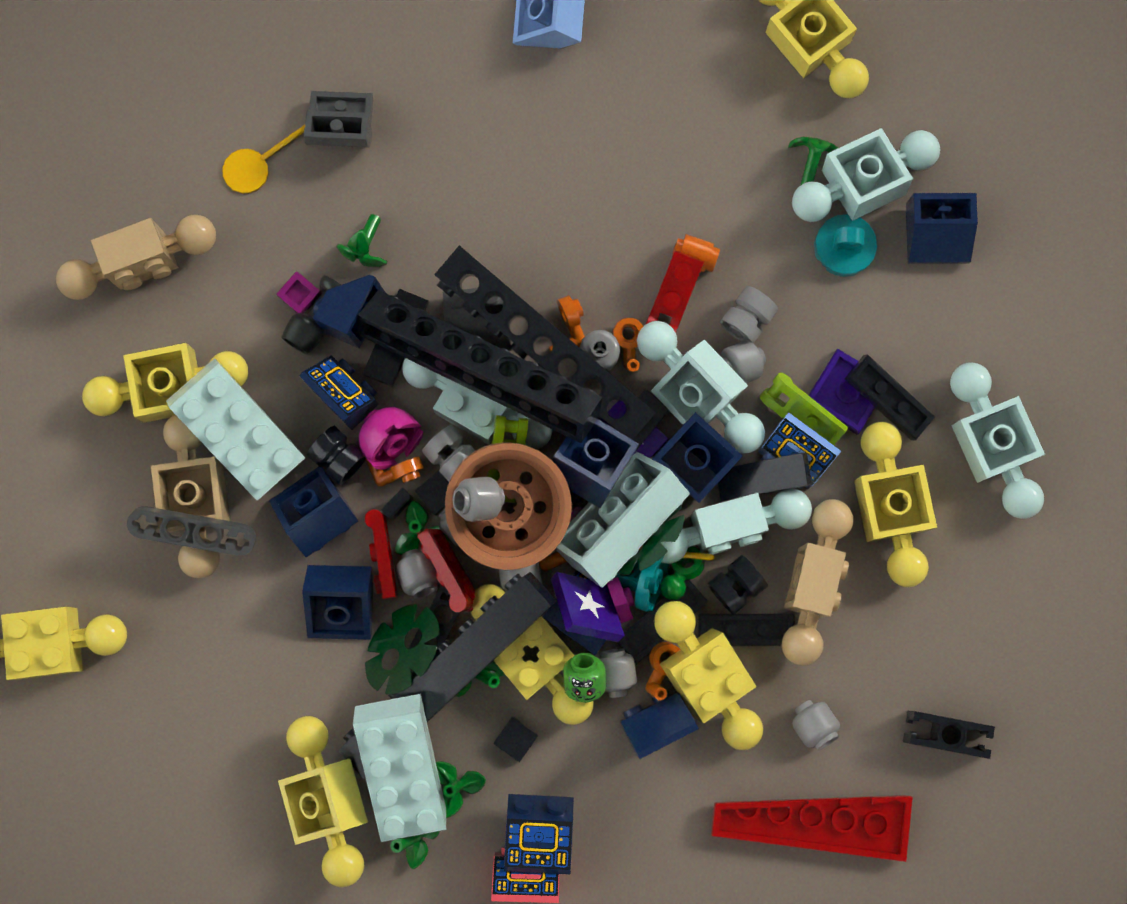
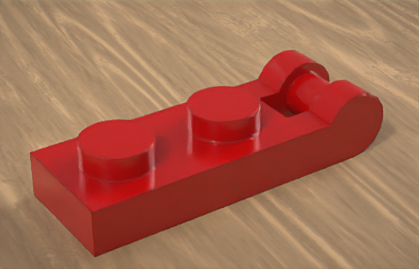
(676, 288)
(381, 553)
(448, 568)

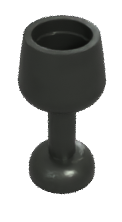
(301, 329)

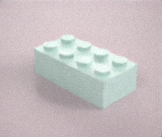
(235, 429)
(608, 536)
(400, 767)

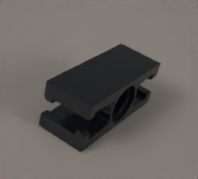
(960, 728)

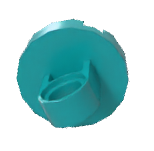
(845, 245)
(645, 584)

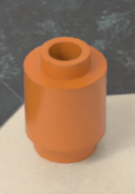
(699, 249)

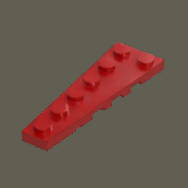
(839, 825)

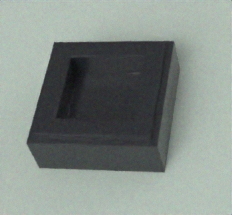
(434, 492)
(397, 504)
(515, 739)

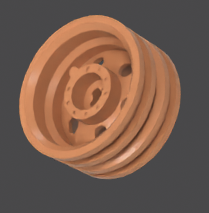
(543, 529)

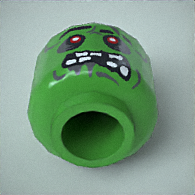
(584, 678)

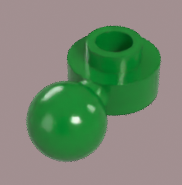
(673, 585)

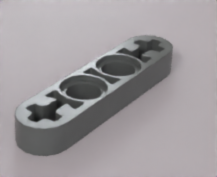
(192, 525)

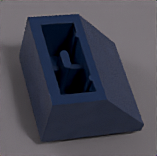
(941, 228)

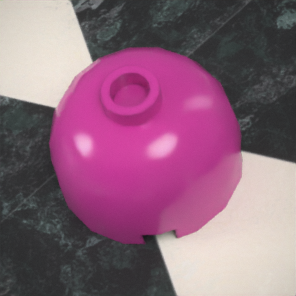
(387, 435)

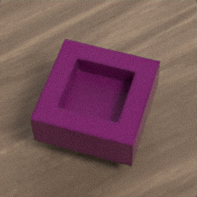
(298, 293)
(622, 599)

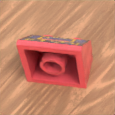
(522, 886)

